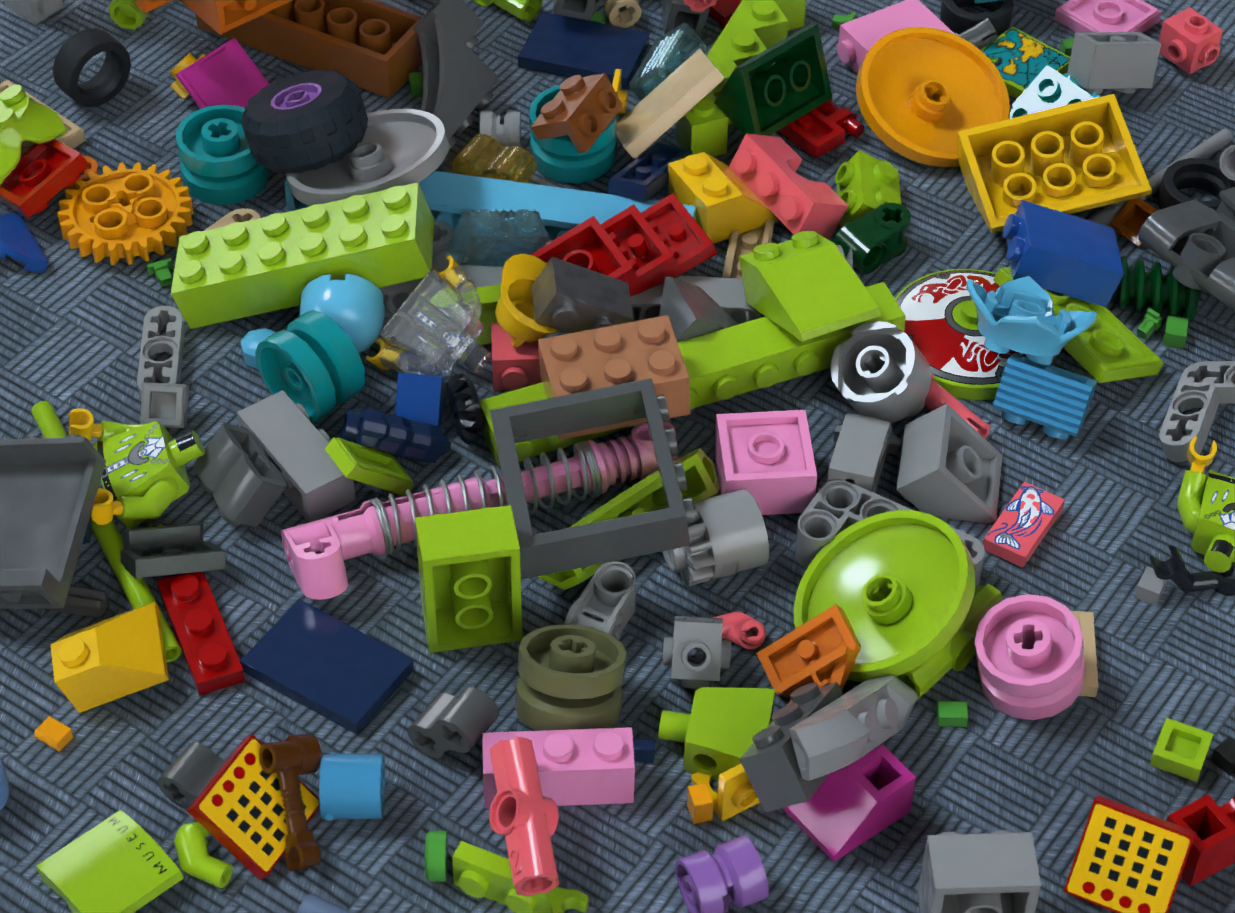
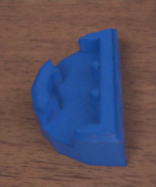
(20, 244)

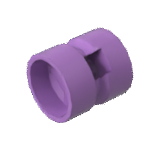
(726, 877)

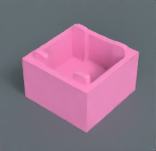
(768, 457)

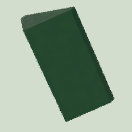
(777, 84)

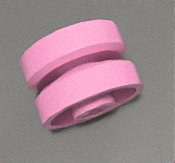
(1030, 657)

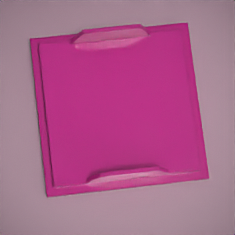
(223, 77)

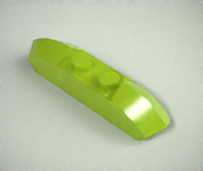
(641, 498)

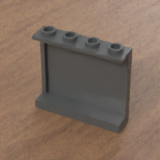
(44, 516)

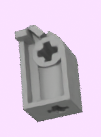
(862, 450)

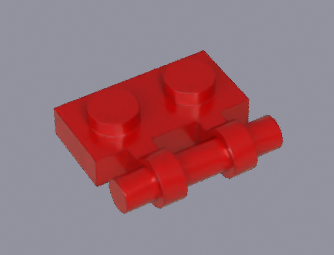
(823, 129)

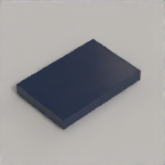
(583, 48)
(327, 666)

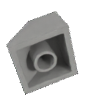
(949, 468)

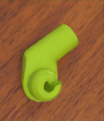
(194, 856)

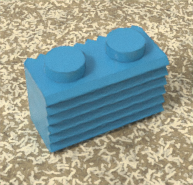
(1044, 396)

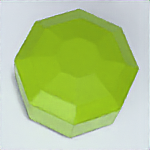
(126, 14)

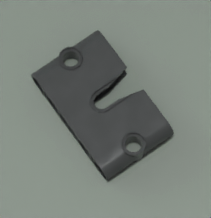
(1197, 244)

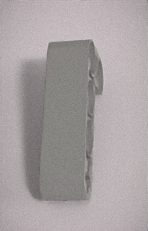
(842, 505)

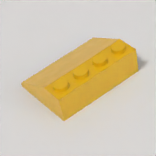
(1052, 158)

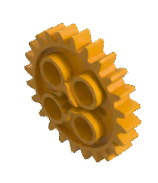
(125, 213)

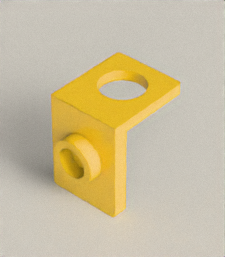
(733, 794)

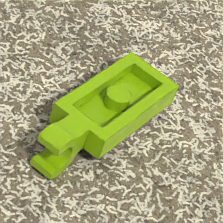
(490, 876)

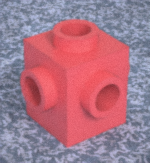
(1190, 40)

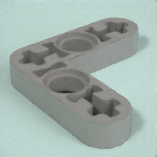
(1203, 387)

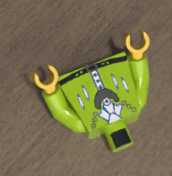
(141, 467)
(1208, 510)

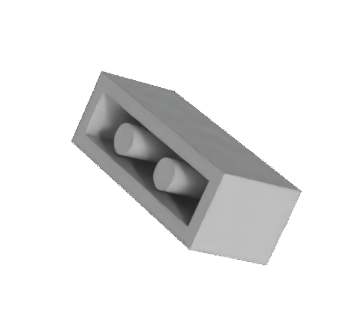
(298, 452)

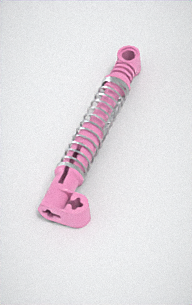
(320, 547)

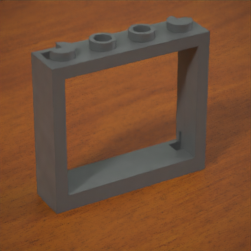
(606, 539)

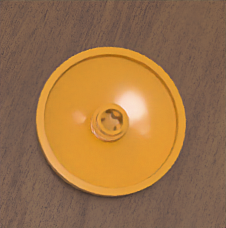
(924, 89)

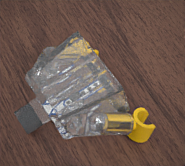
(435, 327)

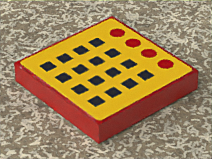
(247, 811)
(1128, 859)

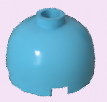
(351, 303)

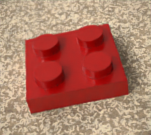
(40, 176)

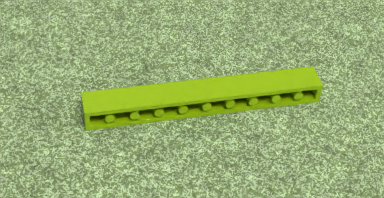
(718, 367)

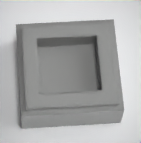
(165, 404)

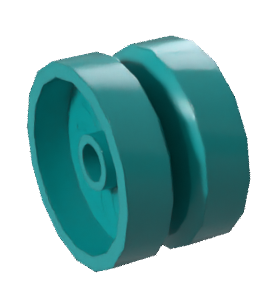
(558, 156)
(217, 157)
(312, 364)

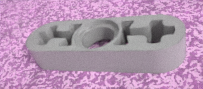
(154, 343)

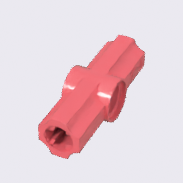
(524, 816)

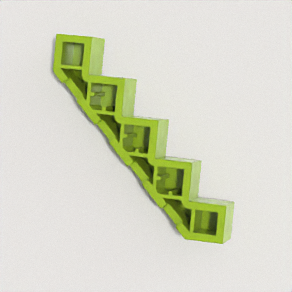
(749, 32)

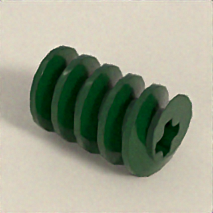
(1155, 289)

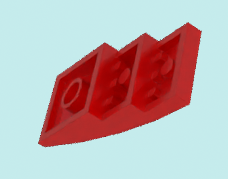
(636, 245)

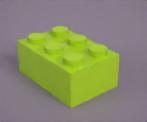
(469, 578)

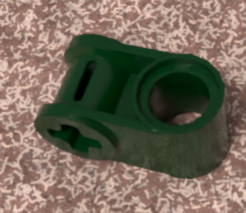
(875, 236)

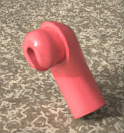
(742, 630)

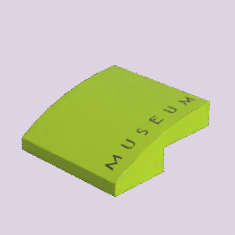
(110, 868)

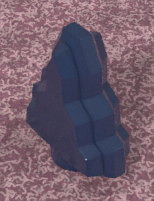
(395, 435)

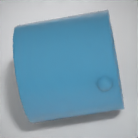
(352, 786)

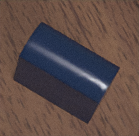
(644, 750)

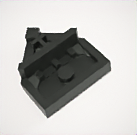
(169, 550)

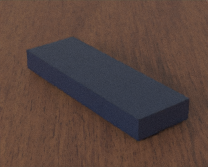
(646, 173)

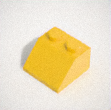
(719, 196)

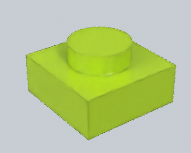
(1181, 749)

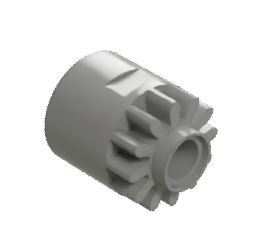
(723, 540)

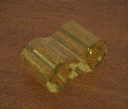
(490, 159)

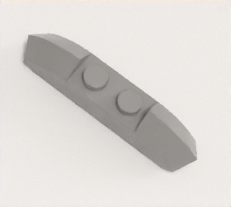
(851, 725)

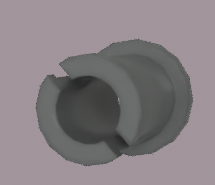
(980, 34)

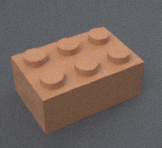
(616, 357)

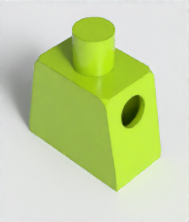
(718, 726)

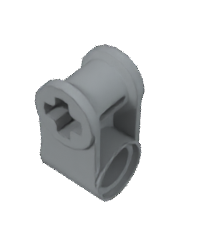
(607, 600)

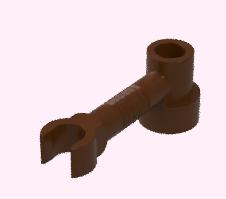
(289, 759)

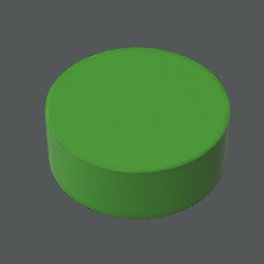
(436, 856)

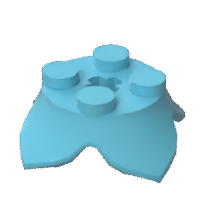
(1024, 320)

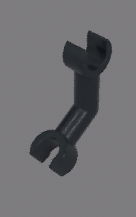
(1191, 582)

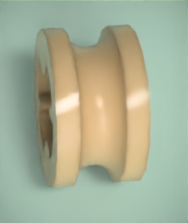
(626, 18)

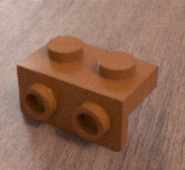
(579, 110)

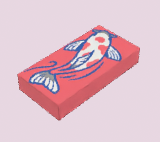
(1023, 524)

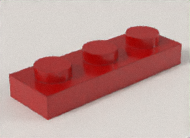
(200, 632)

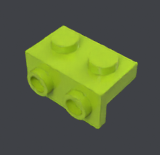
(865, 185)

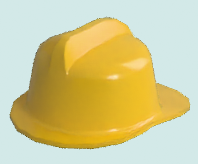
(515, 305)

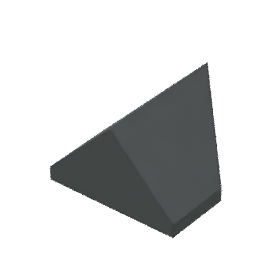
(692, 310)

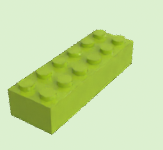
(271, 259)

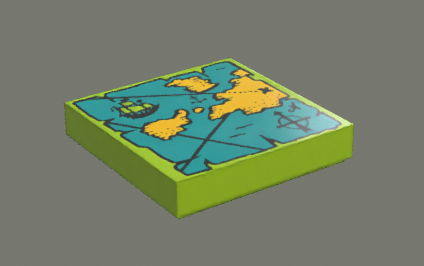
(1022, 59)

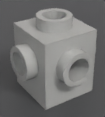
(693, 633)

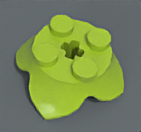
(23, 121)

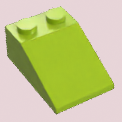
(805, 286)

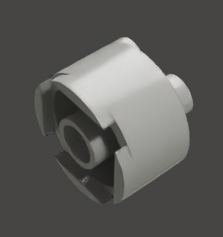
(881, 372)

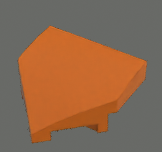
(814, 652)

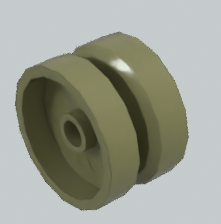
(570, 678)

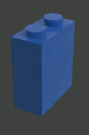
(1063, 253)

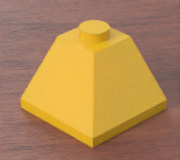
(111, 658)

